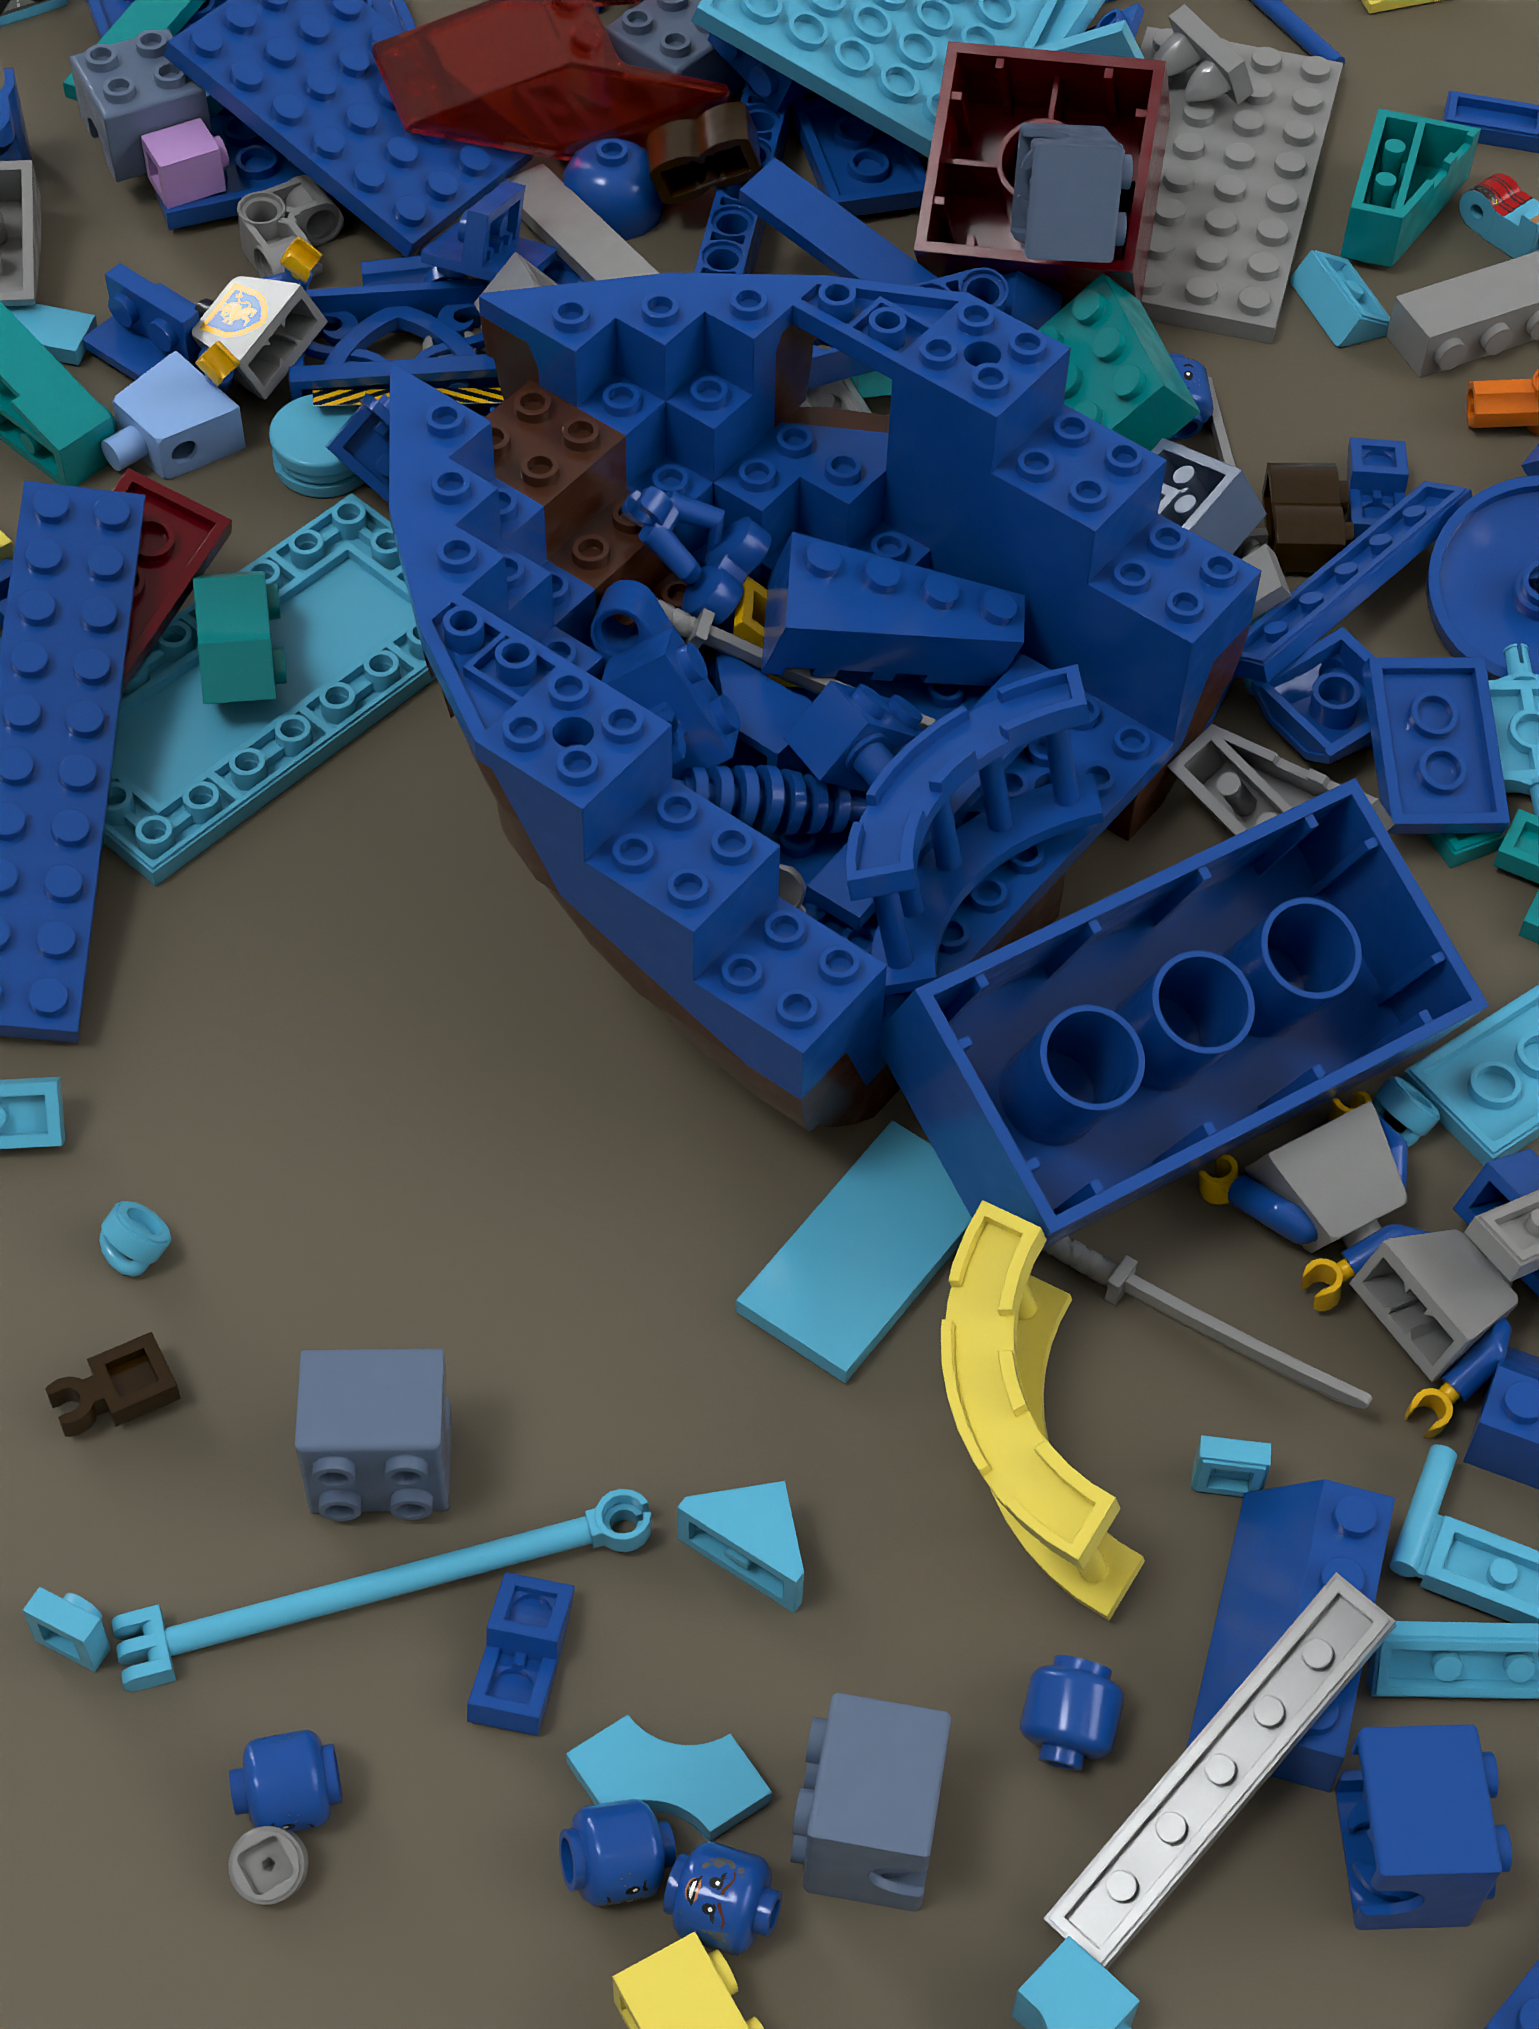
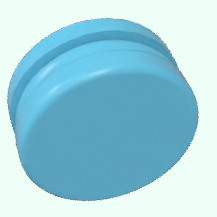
(300, 453)

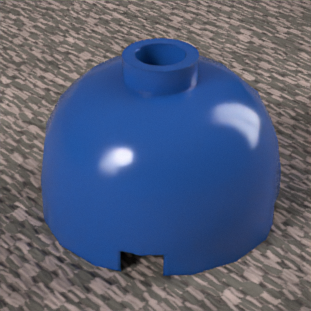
(616, 185)

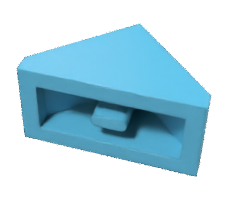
(749, 1536)

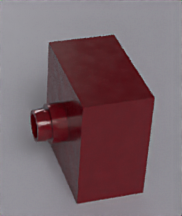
(975, 149)

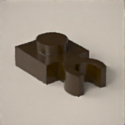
(123, 1381)

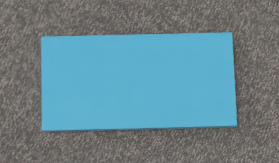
(350, 659)

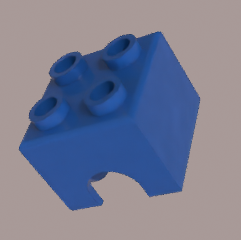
(1420, 1827)

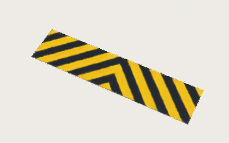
(352, 397)

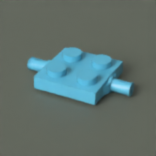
(1517, 723)

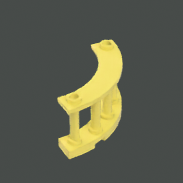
(994, 1379)

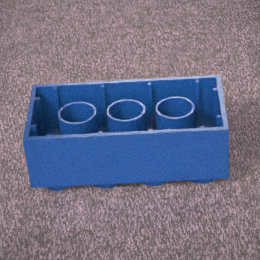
(1179, 1017)

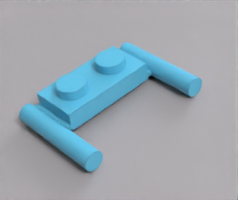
(1462, 1558)

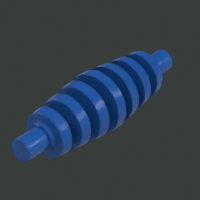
(776, 798)

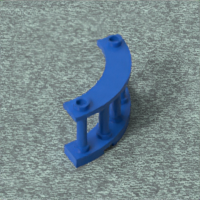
(914, 794)

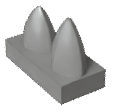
(1218, 65)

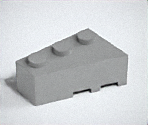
(1247, 782)

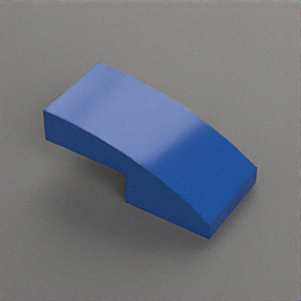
(1375, 479)
(521, 1653)

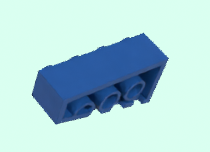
(885, 617)

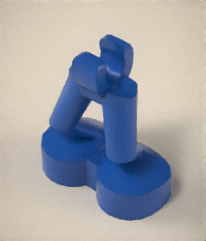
(729, 553)

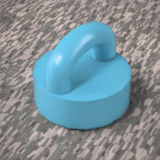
(1408, 1107)
(136, 1234)

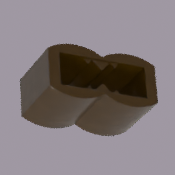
(702, 153)
(1305, 514)

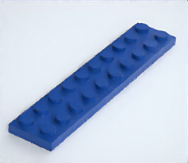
(58, 741)

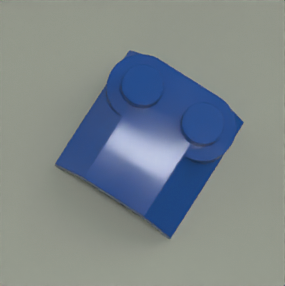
(1320, 699)

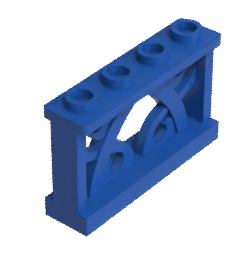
(367, 313)

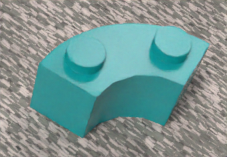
(236, 637)

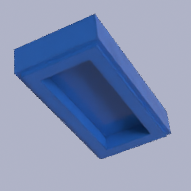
(1500, 120)

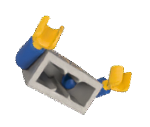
(259, 325)
(1322, 1183)
(1434, 1299)

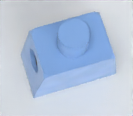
(173, 421)

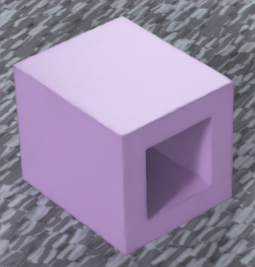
(185, 162)

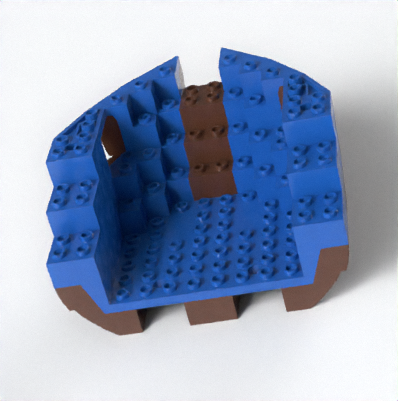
(974, 474)

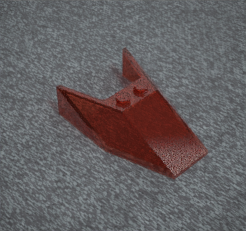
(531, 80)

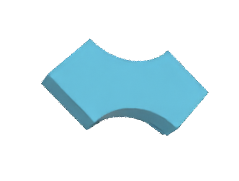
(700, 1783)

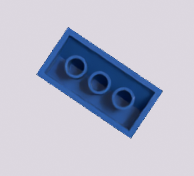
(1279, 1561)

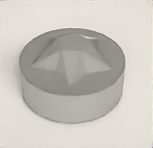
(268, 1865)

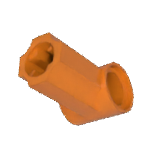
(1504, 403)

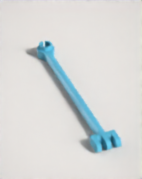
(162, 1643)

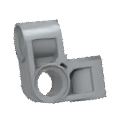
(280, 214)

